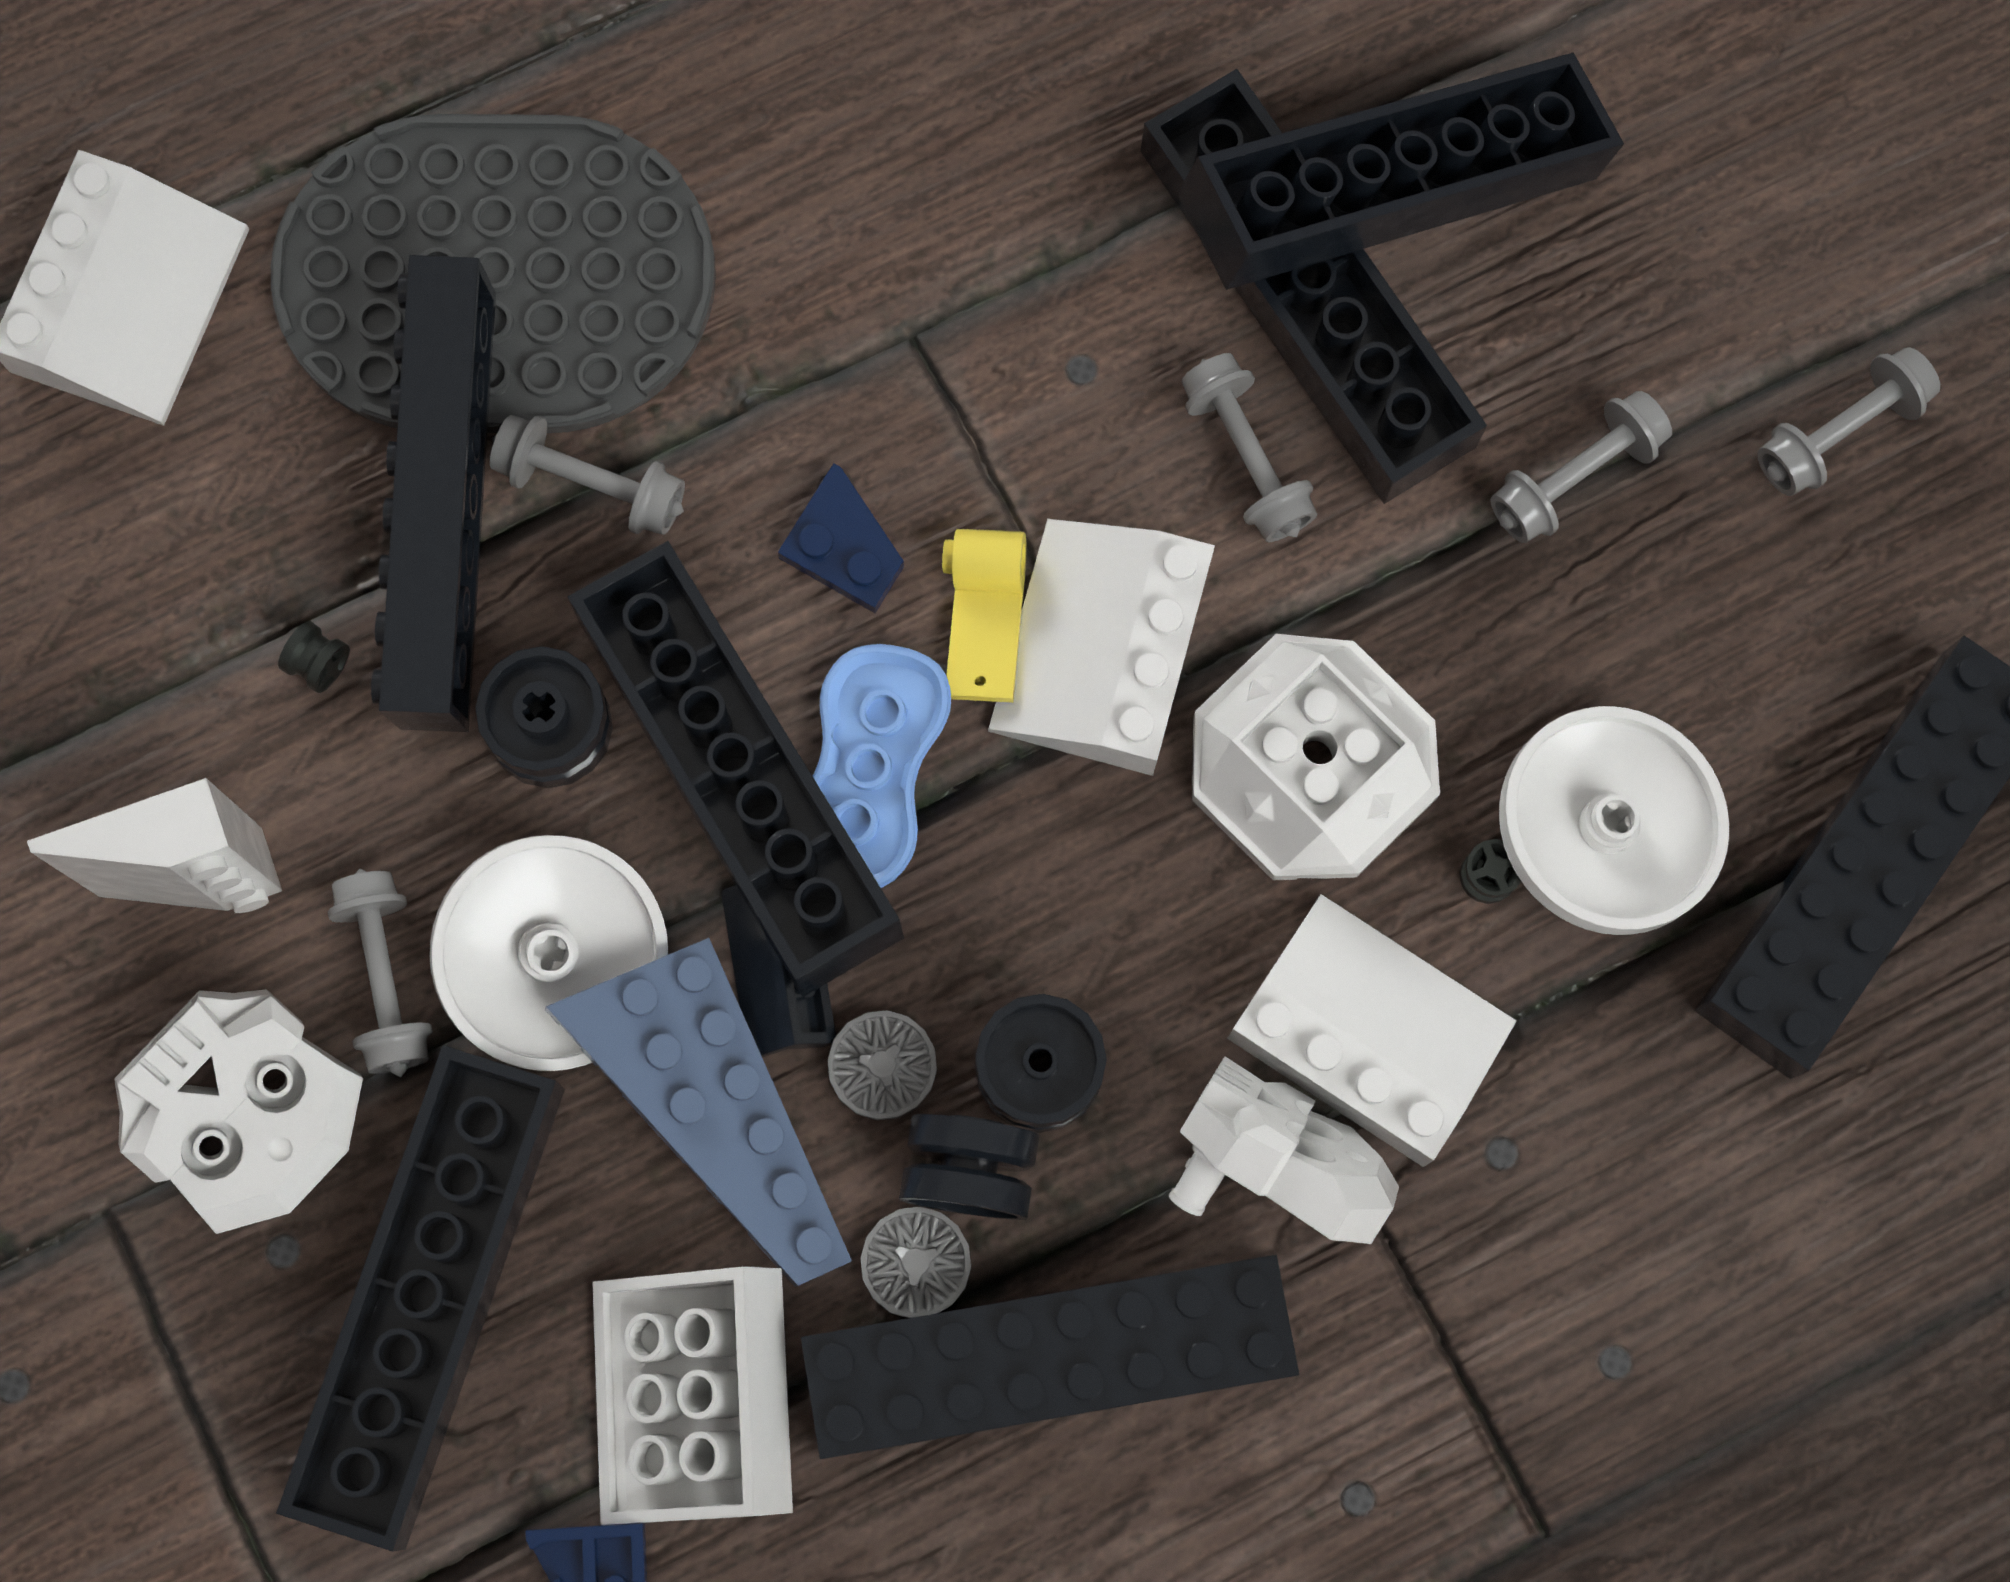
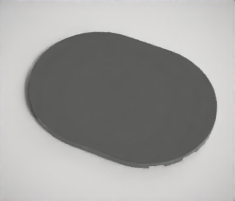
(576, 224)

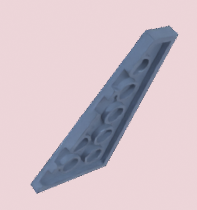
(698, 1080)

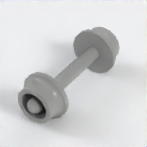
(1901, 382)
(1216, 386)
(1635, 426)
(521, 449)
(366, 899)

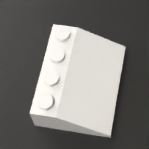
(119, 289)
(1104, 641)
(169, 850)
(1373, 1031)
(692, 1396)

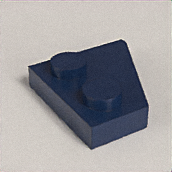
(843, 544)
(591, 1553)

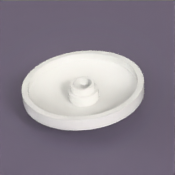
(1614, 820)
(531, 931)

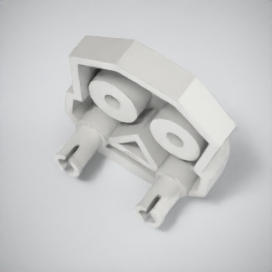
(272, 1139)
(1284, 1152)

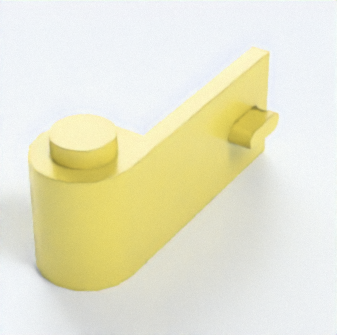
(986, 612)

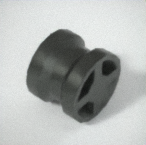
(313, 657)
(1496, 867)

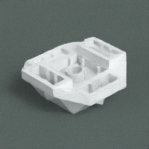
(1304, 814)

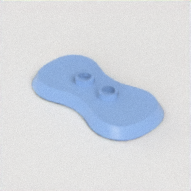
(878, 722)

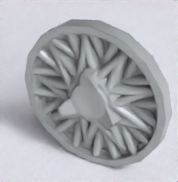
(882, 1065)
(915, 1262)

